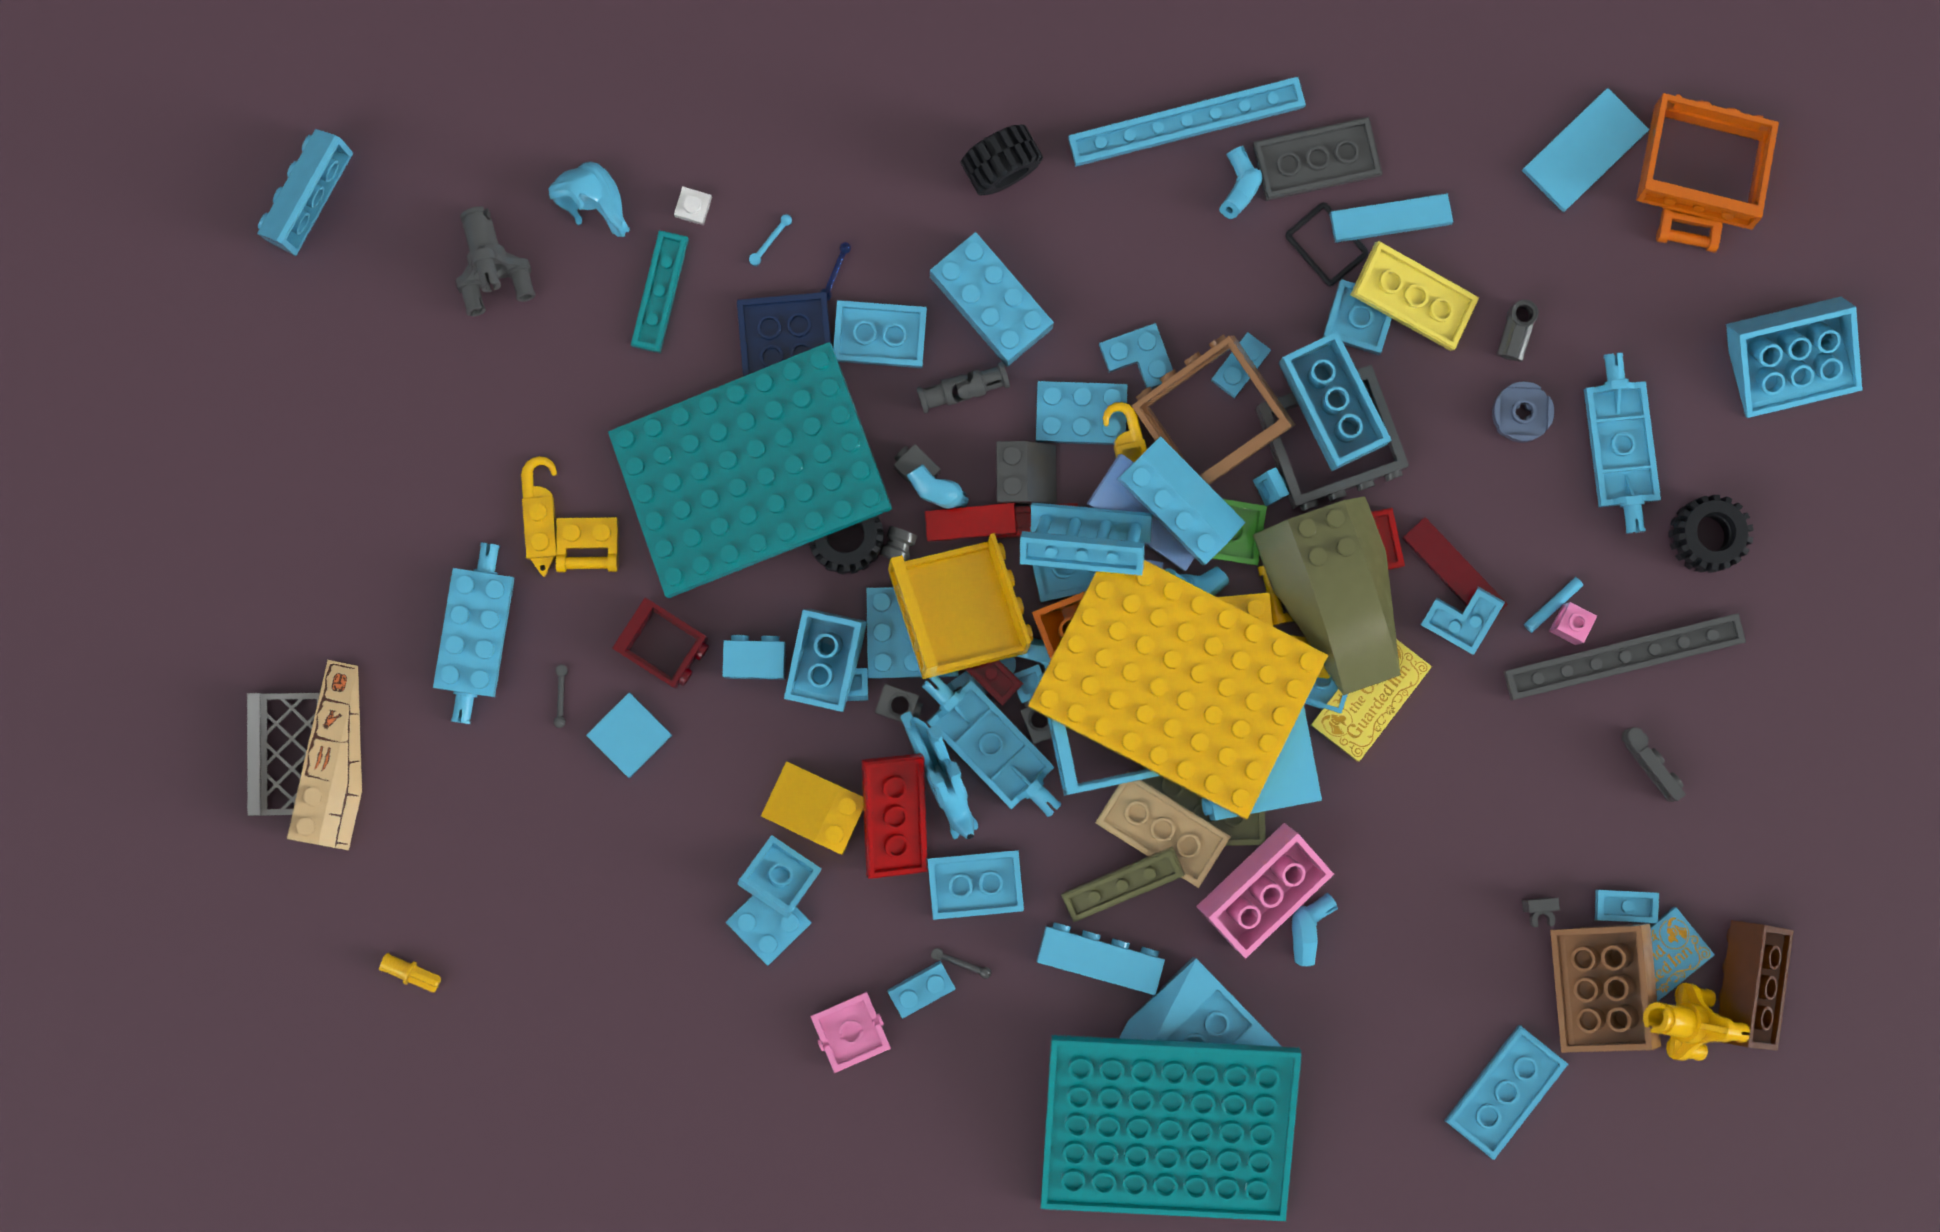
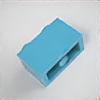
(754, 658)

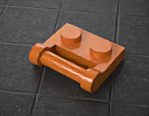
(1666, 234)

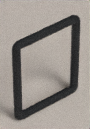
(1308, 259)

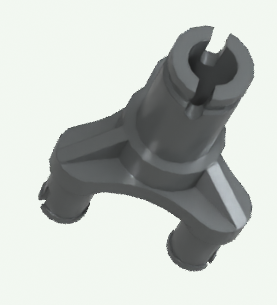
(489, 263)

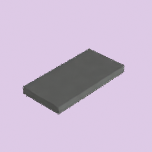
(1317, 158)

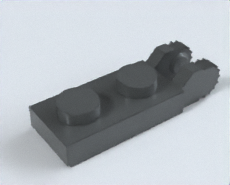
(1652, 763)

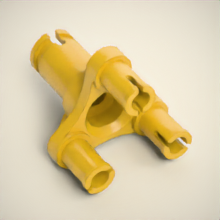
(1692, 1023)

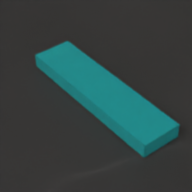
(659, 291)

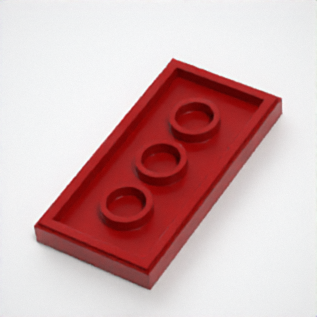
(894, 815)

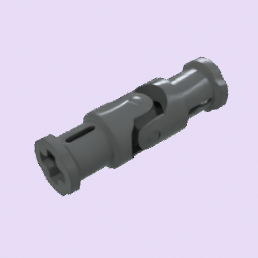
(969, 385)

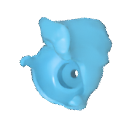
(590, 189)

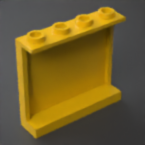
(960, 608)

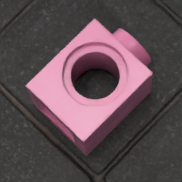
(1573, 623)

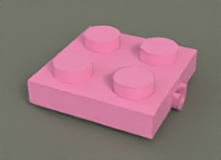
(850, 1032)

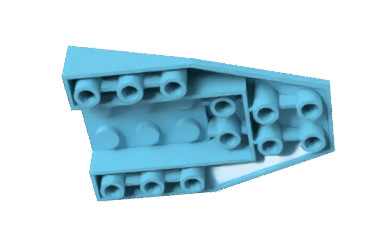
(1196, 1009)

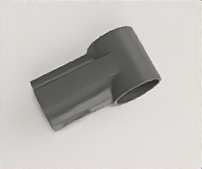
(1517, 333)

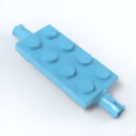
(1622, 443)
(474, 632)
(991, 745)

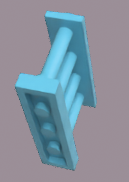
(1084, 552)

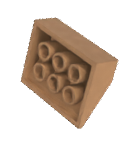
(1604, 987)

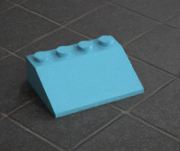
(1796, 356)

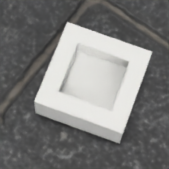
(693, 205)

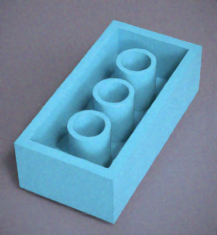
(991, 299)
(1334, 401)

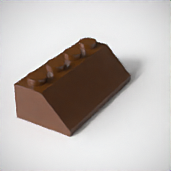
(1756, 981)

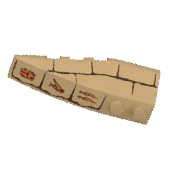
(332, 765)

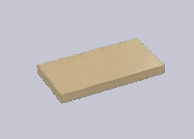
(1157, 822)

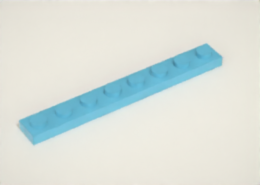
(1186, 121)

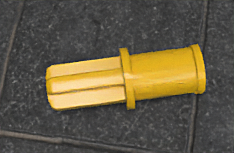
(410, 973)

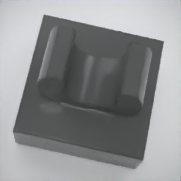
(1541, 906)

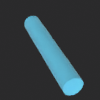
(1553, 604)

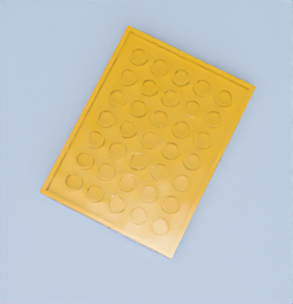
(1179, 683)

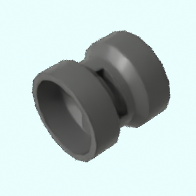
(898, 544)

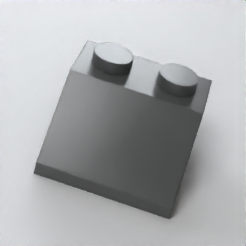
(1025, 473)

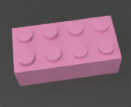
(1265, 890)

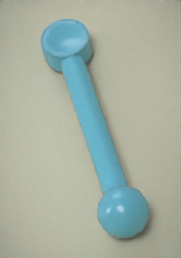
(755, 258)

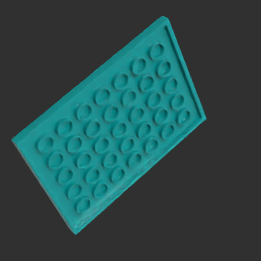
(749, 470)
(1169, 1127)

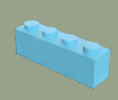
(1099, 959)

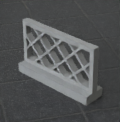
(258, 750)

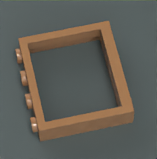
(1194, 365)

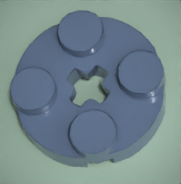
(1535, 400)

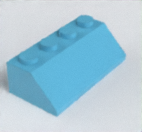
(305, 191)
(1181, 501)

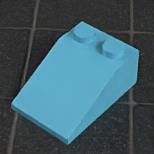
(825, 659)

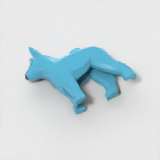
(941, 775)

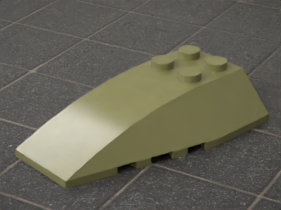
(1336, 589)

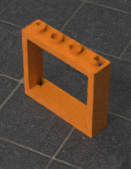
(1698, 202)

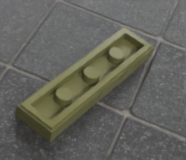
(1123, 884)

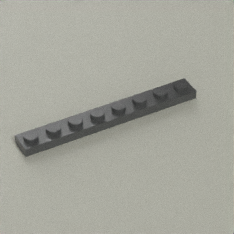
(1624, 656)

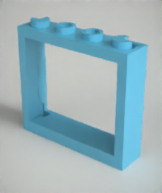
(1067, 770)

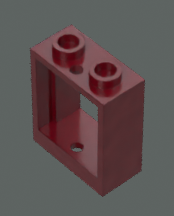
(636, 626)

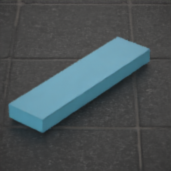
(1391, 218)

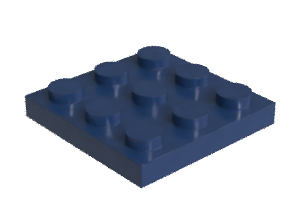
(781, 328)

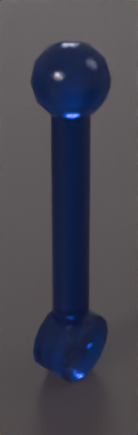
(845, 248)

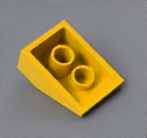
(814, 808)

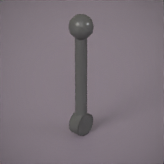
(561, 671)
(938, 954)

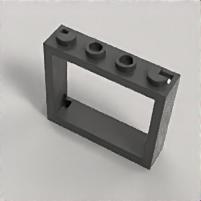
(1338, 489)

